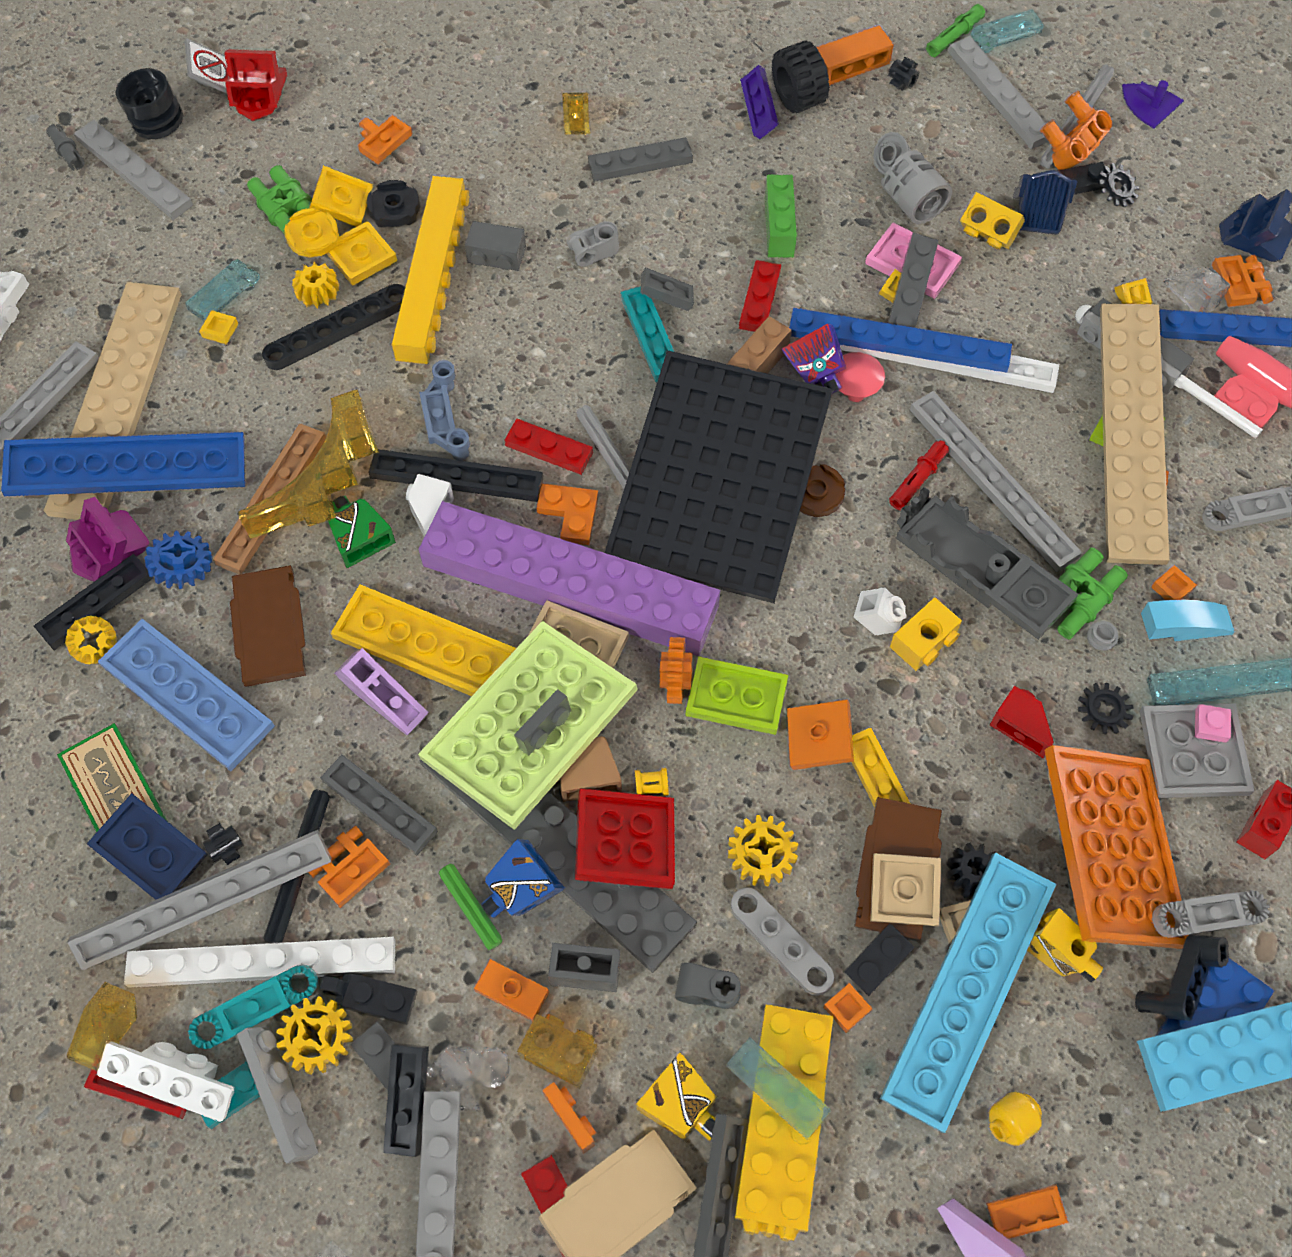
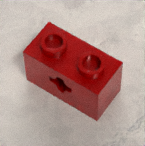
(1268, 821)

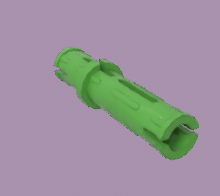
(962, 25)

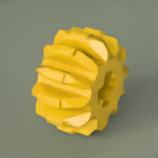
(315, 285)

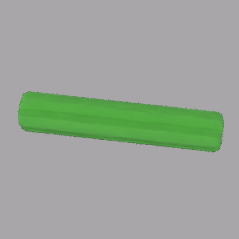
(470, 906)

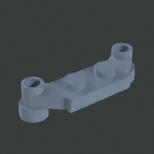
(439, 415)

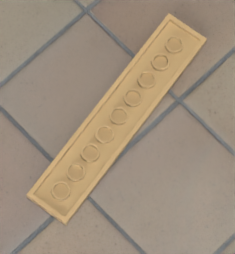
(121, 377)
(1133, 435)

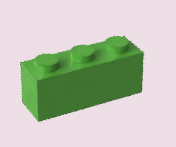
(780, 216)

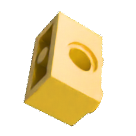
(933, 620)

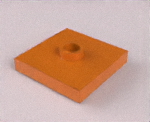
(820, 735)

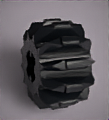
(961, 869)

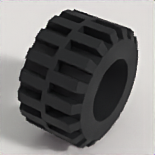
(800, 76)

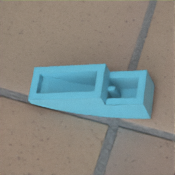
(1186, 619)

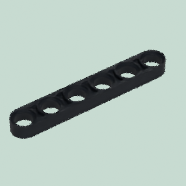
(334, 322)

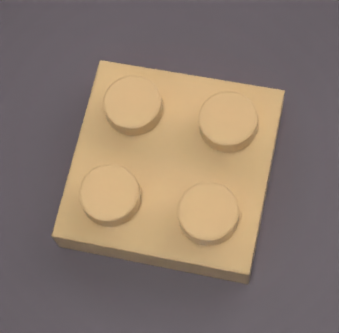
(905, 889)

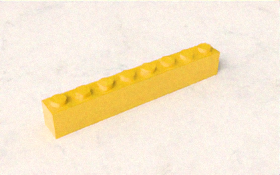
(430, 270)

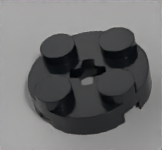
(398, 215)

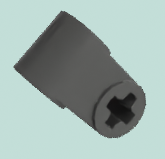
(703, 986)

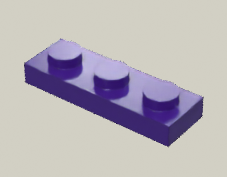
(759, 102)

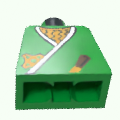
(359, 530)

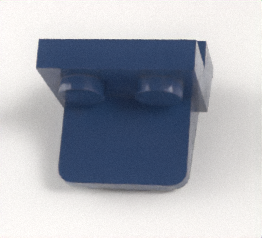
(1044, 200)
(1260, 226)

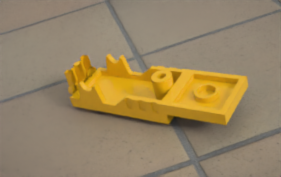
(777, 1159)

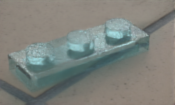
(778, 1088)

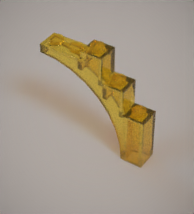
(330, 471)

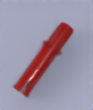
(925, 467)

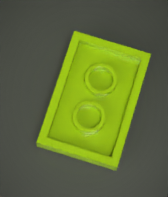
(736, 695)

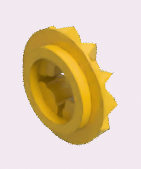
(93, 625)

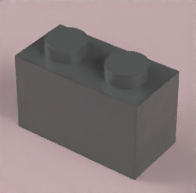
(495, 246)
(584, 967)

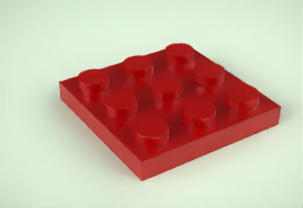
(625, 839)

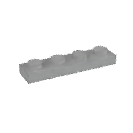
(277, 1094)

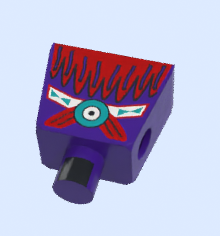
(818, 357)

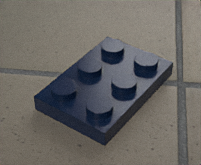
(147, 848)

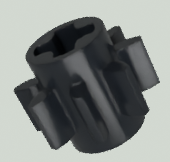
(903, 73)
(223, 844)

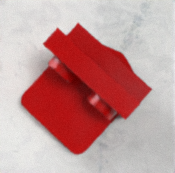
(254, 82)

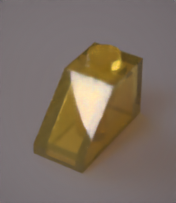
(576, 113)
(102, 1021)

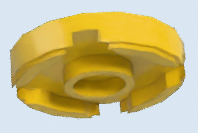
(311, 232)

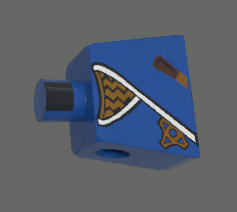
(520, 881)

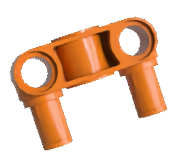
(1081, 140)

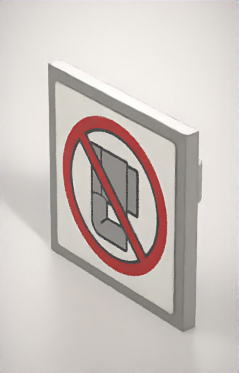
(206, 65)

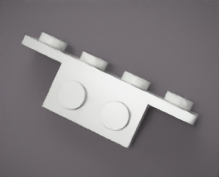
(169, 1076)

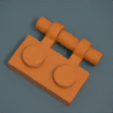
(1238, 275)
(354, 871)

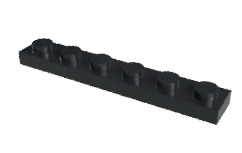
(462, 475)

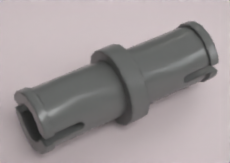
(65, 147)

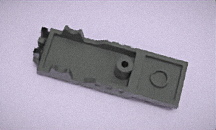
(983, 563)

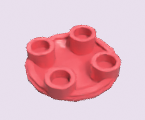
(861, 376)

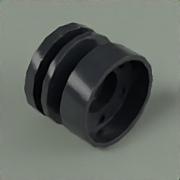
(149, 103)

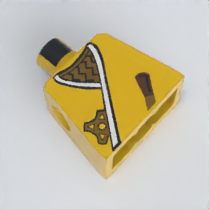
(1061, 948)
(679, 1100)

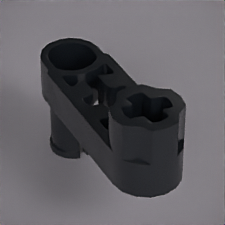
(1189, 978)

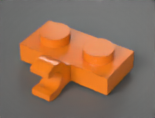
(382, 139)

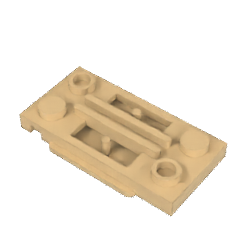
(618, 1201)

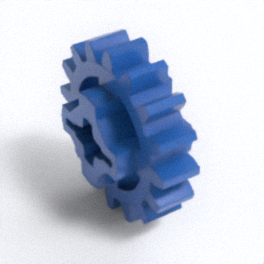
(178, 559)

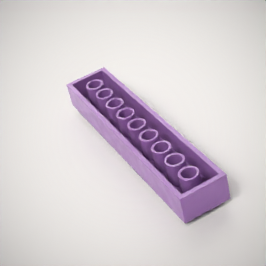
(570, 575)

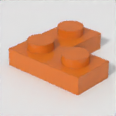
(573, 504)

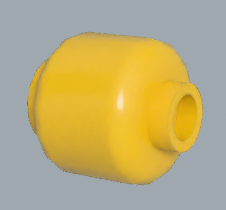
(1015, 1118)

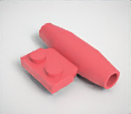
(1258, 384)

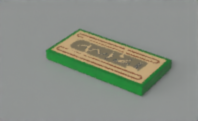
(105, 775)

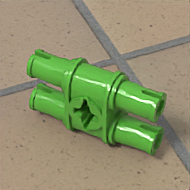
(281, 200)
(1095, 593)

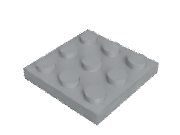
(1194, 765)

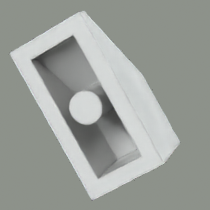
(425, 499)

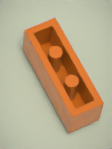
(856, 54)

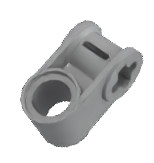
(596, 243)

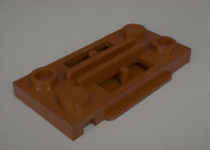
(268, 626)
(895, 830)

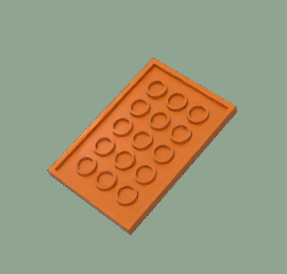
(1113, 845)

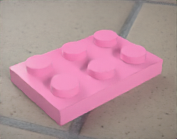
(891, 252)

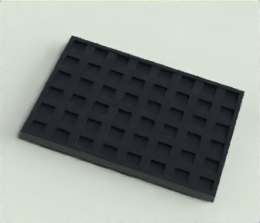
(720, 475)

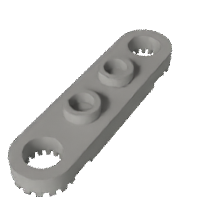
(1250, 509)
(1210, 913)
(782, 941)

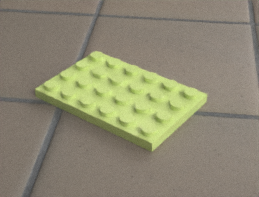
(479, 741)

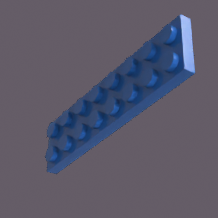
(123, 463)

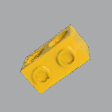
(995, 215)

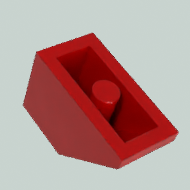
(1024, 721)

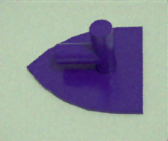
(1150, 102)

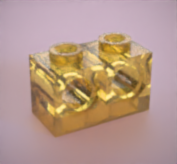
(553, 1058)

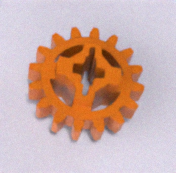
(676, 670)

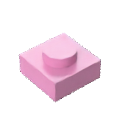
(1212, 723)

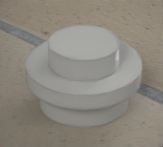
(1102, 635)

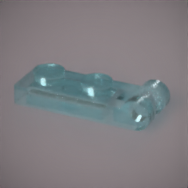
(1007, 30)
(222, 289)

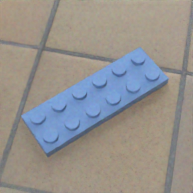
(186, 694)

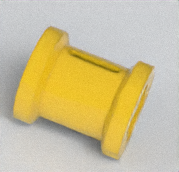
(661, 787)

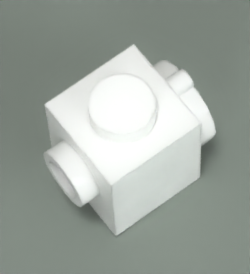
(880, 611)

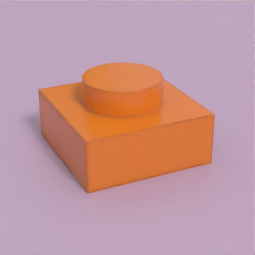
(1173, 585)
(847, 1007)

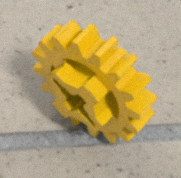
(774, 846)
(303, 1043)

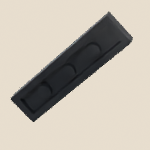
(94, 600)

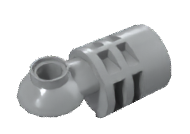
(910, 179)

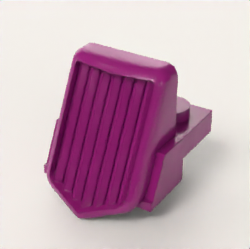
(102, 540)

